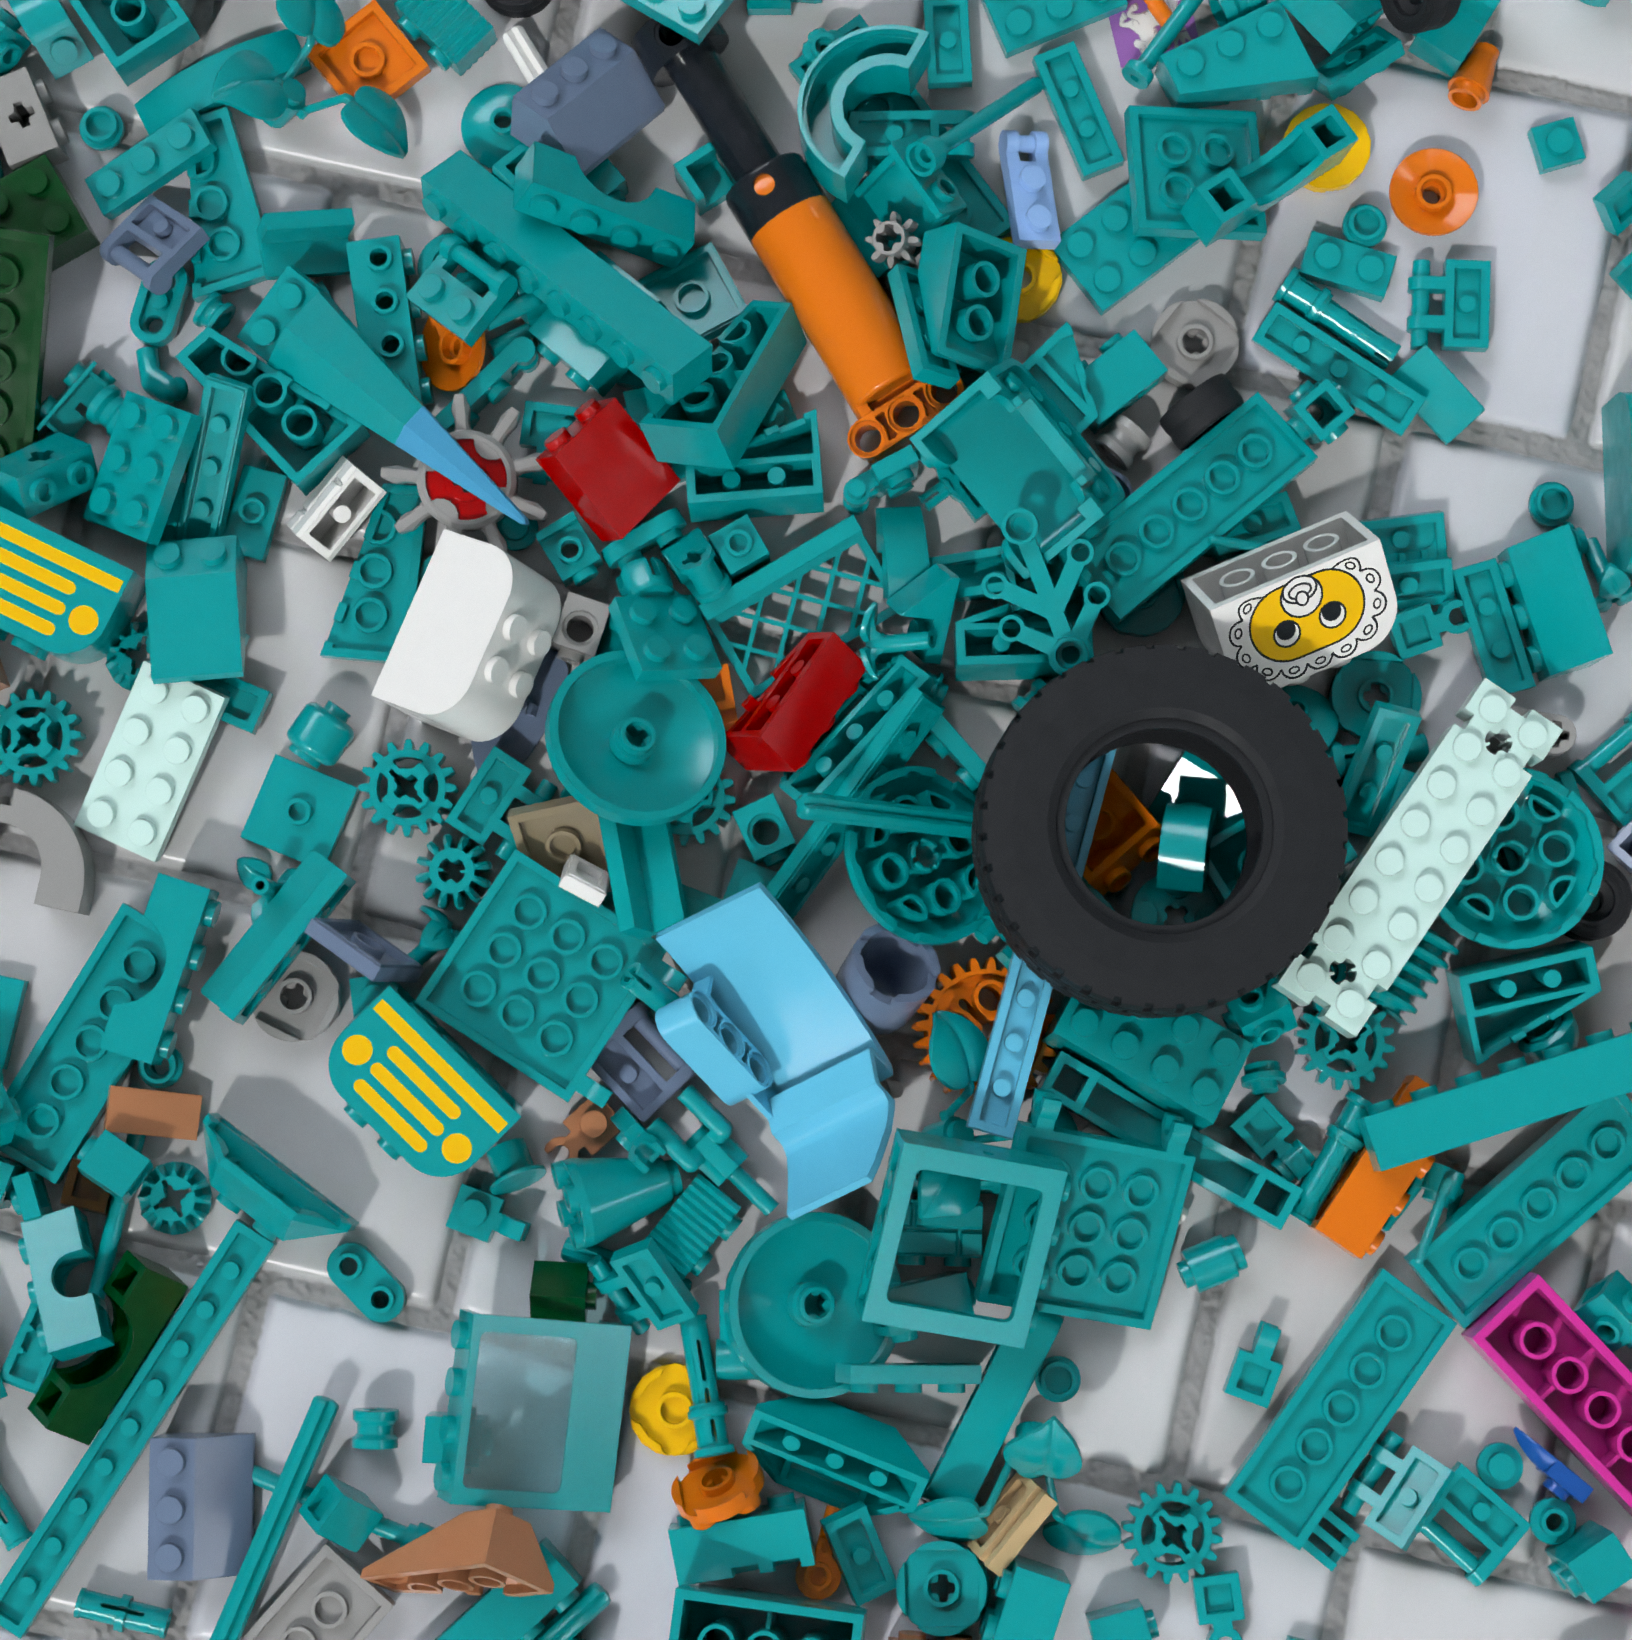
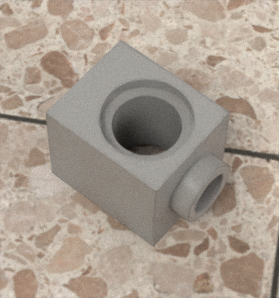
(579, 609)

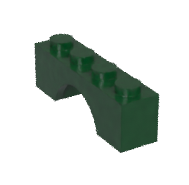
(80, 1397)

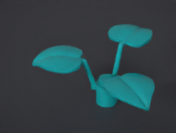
(250, 84)
(956, 1060)
(1034, 1452)

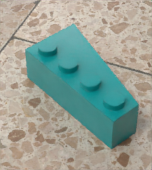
(291, 426)

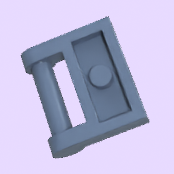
(160, 231)
(631, 1074)

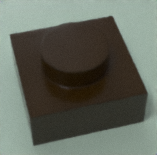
(83, 1193)

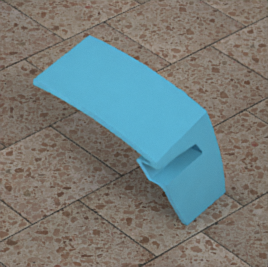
(786, 1036)

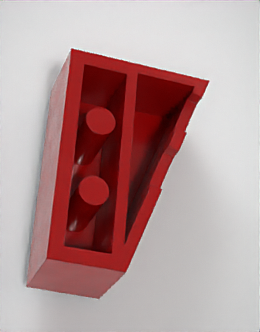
(797, 706)

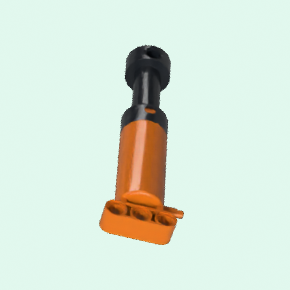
(799, 242)

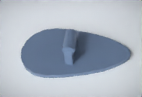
(530, 724)

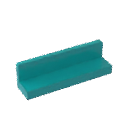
(643, 877)
(276, 937)

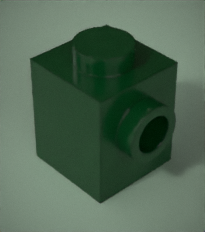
(562, 1291)

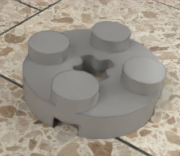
(1190, 319)
(306, 1020)

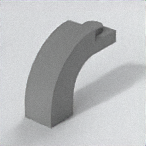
(64, 852)

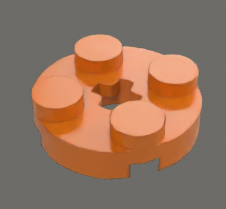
(704, 1502)

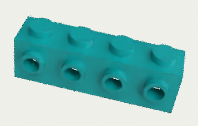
(382, 311)

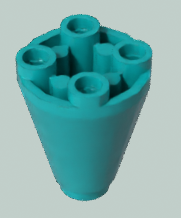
(610, 1195)

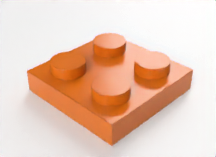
(370, 55)

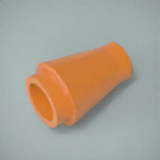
(1474, 79)

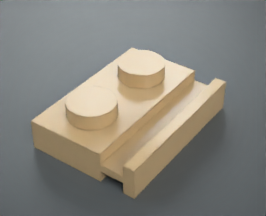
(1012, 1523)

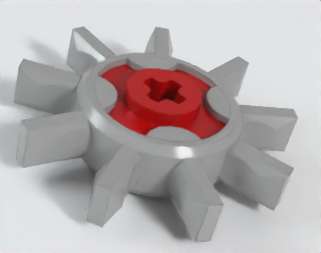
(451, 502)

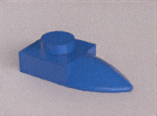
(1560, 1479)

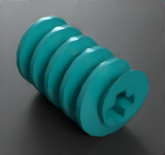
(1413, 973)

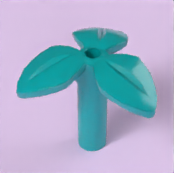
(1611, 580)
(883, 647)
(258, 877)
(435, 936)

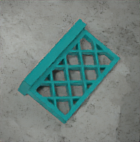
(782, 572)

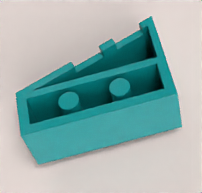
(1238, 61)
(773, 478)
(985, 656)
(1516, 993)
(745, 1542)

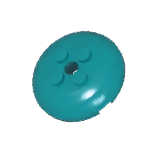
(1555, 874)
(923, 899)

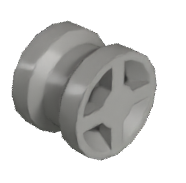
(1122, 442)

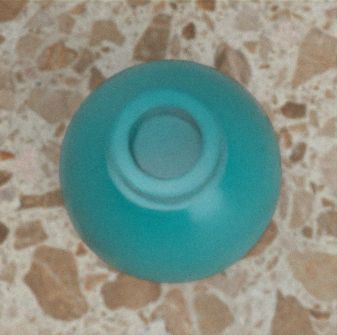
(1550, 1034)

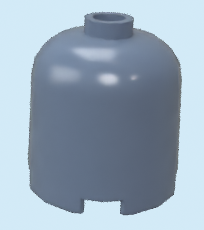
(888, 978)

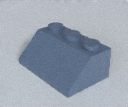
(587, 101)
(200, 1504)

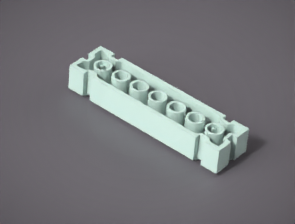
(1418, 857)

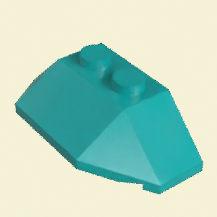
(855, 727)
(267, 1188)
(836, 1455)

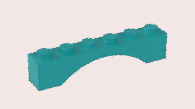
(1134, 1119)

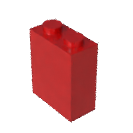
(606, 468)

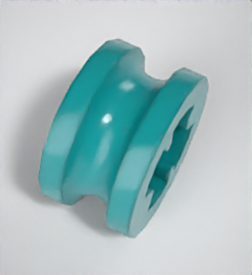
(214, 313)

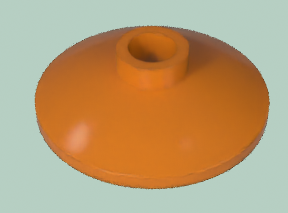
(1445, 176)
(450, 360)

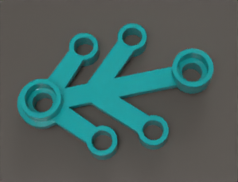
(1050, 599)

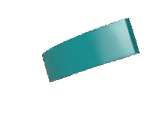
(194, 84)

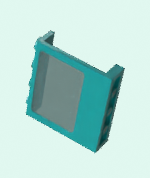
(533, 1412)

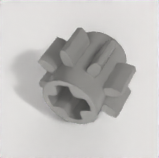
(888, 231)

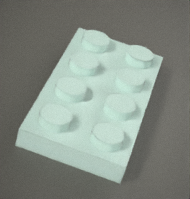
(151, 763)

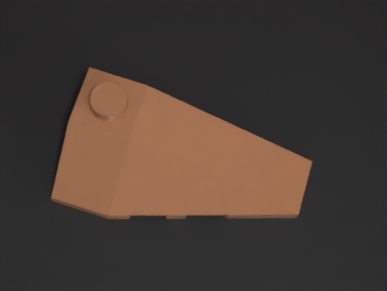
(466, 1555)

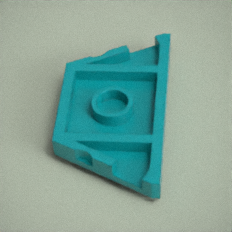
(1063, 377)

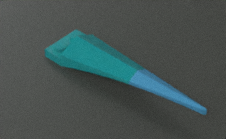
(323, 351)

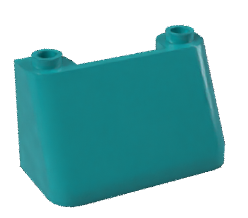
(1020, 452)

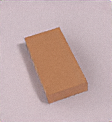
(152, 1112)

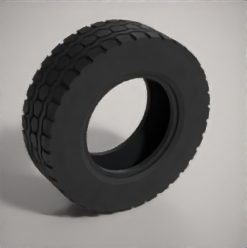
(1262, 754)

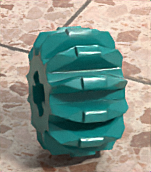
(458, 857)

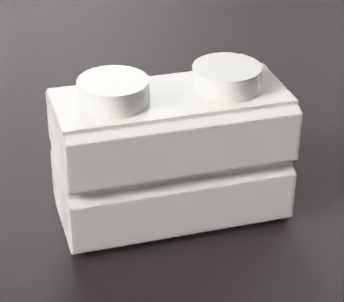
(336, 508)

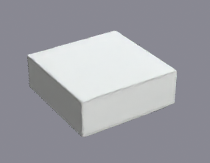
(584, 880)

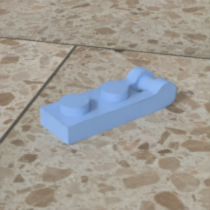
(1029, 190)

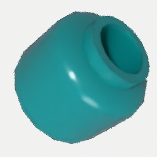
(320, 734)

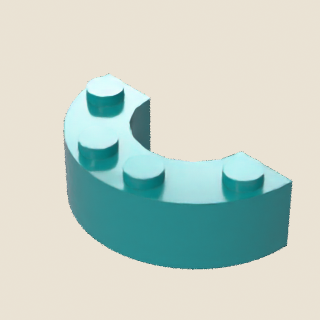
(841, 77)

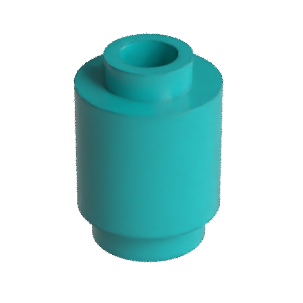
(1211, 1262)

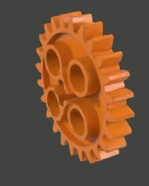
(966, 988)

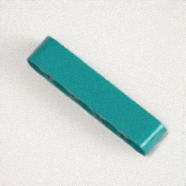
(990, 1413)

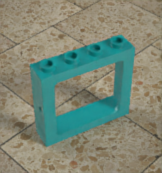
(923, 1151)

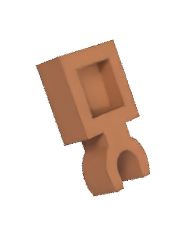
(589, 1129)

